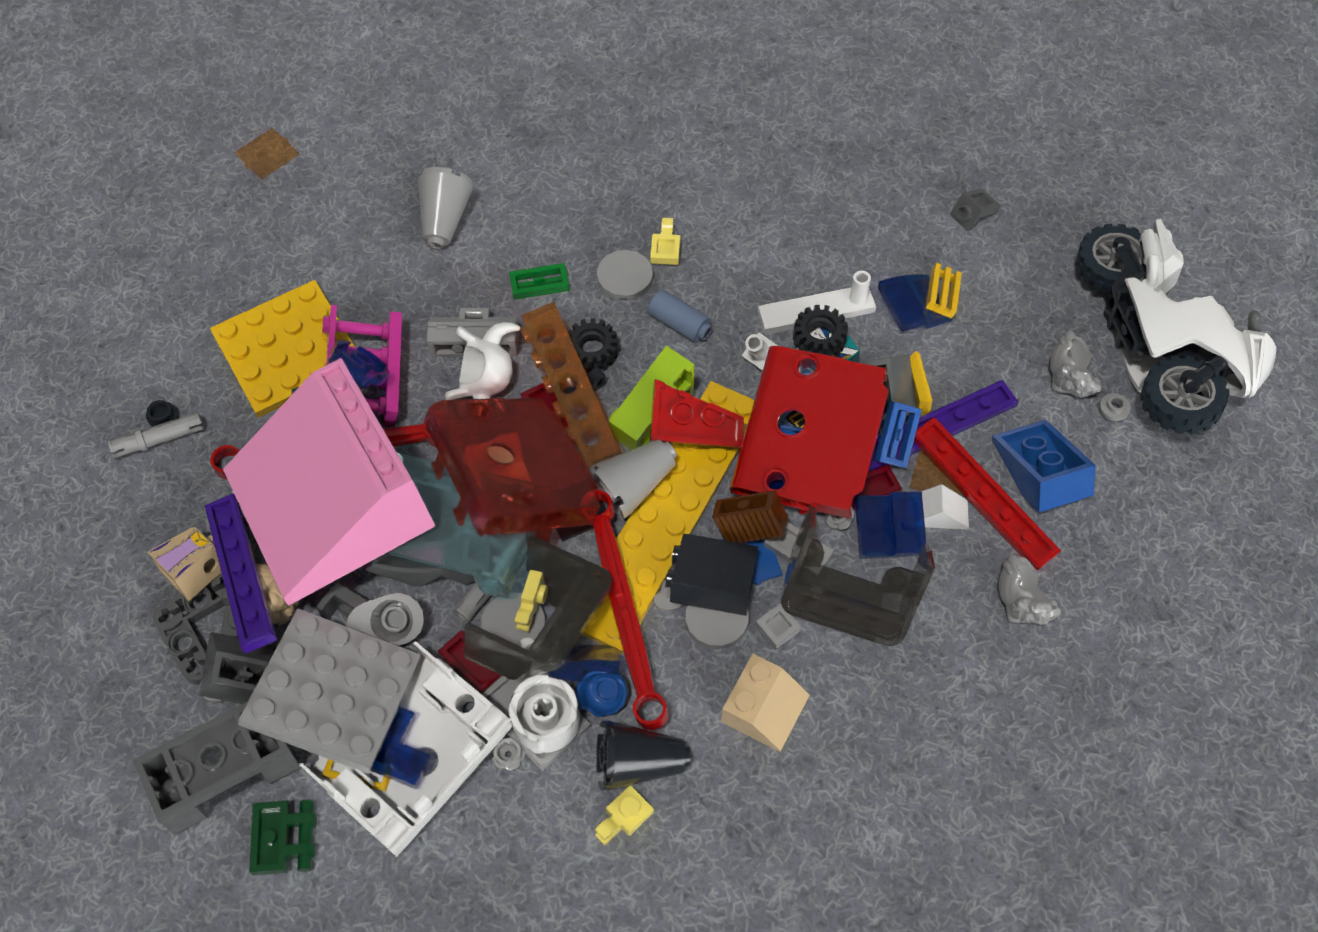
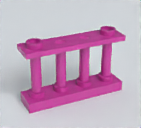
(389, 355)

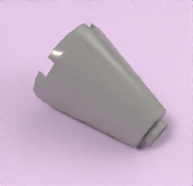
(441, 204)
(634, 474)

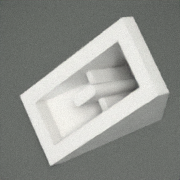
(944, 509)

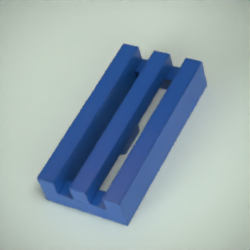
(887, 432)

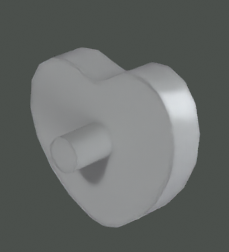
(662, 600)

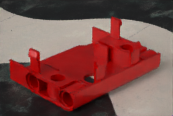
(834, 449)

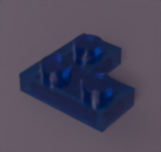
(397, 759)

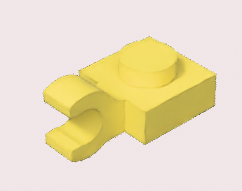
(665, 246)
(625, 814)

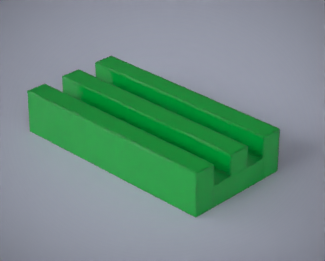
(539, 285)

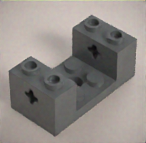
(181, 781)

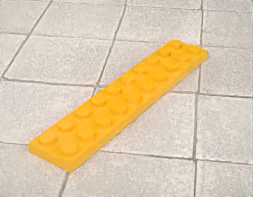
(666, 514)

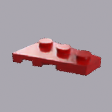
(689, 420)

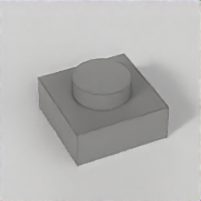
(777, 626)

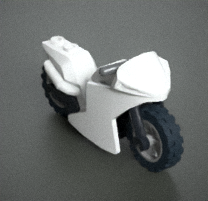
(1172, 339)

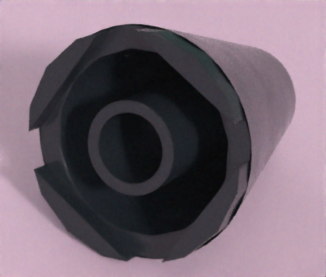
(637, 755)

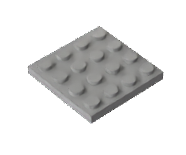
(330, 691)

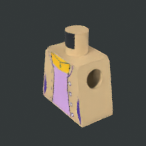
(187, 561)

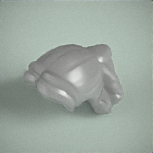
(1070, 367)
(1020, 593)

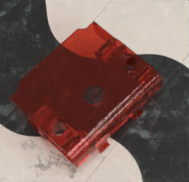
(536, 491)

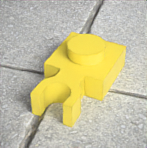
(532, 595)

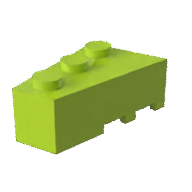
(633, 418)

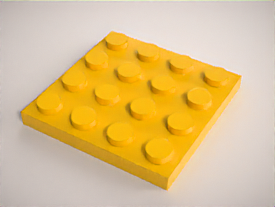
(277, 345)

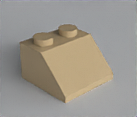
(764, 703)

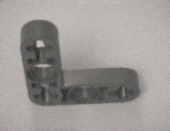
(182, 627)

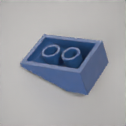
(1045, 465)

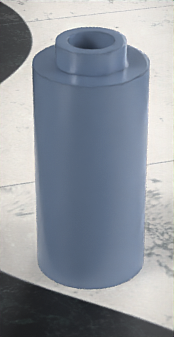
(680, 316)

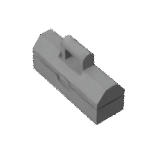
(444, 341)

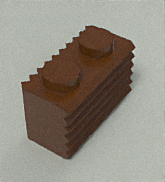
(750, 517)

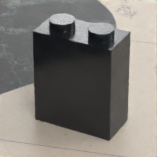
(712, 574)

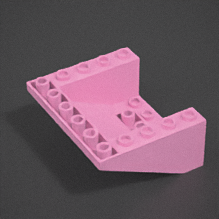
(324, 486)

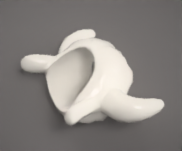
(485, 363)

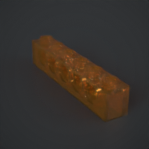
(546, 323)

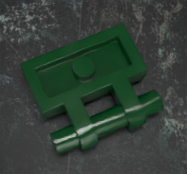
(271, 837)

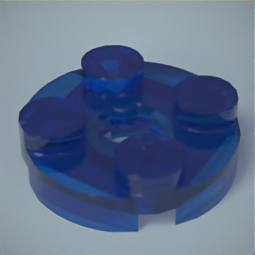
(361, 363)

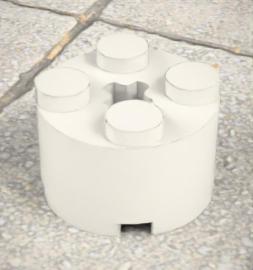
(548, 732)

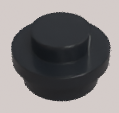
(160, 412)

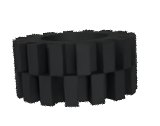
(820, 319)
(597, 332)

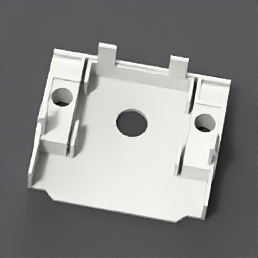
(456, 737)

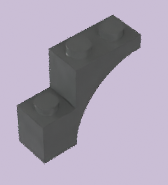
(412, 572)

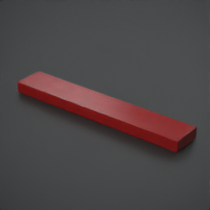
(985, 494)

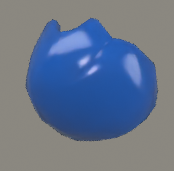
(601, 693)

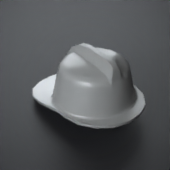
(391, 618)

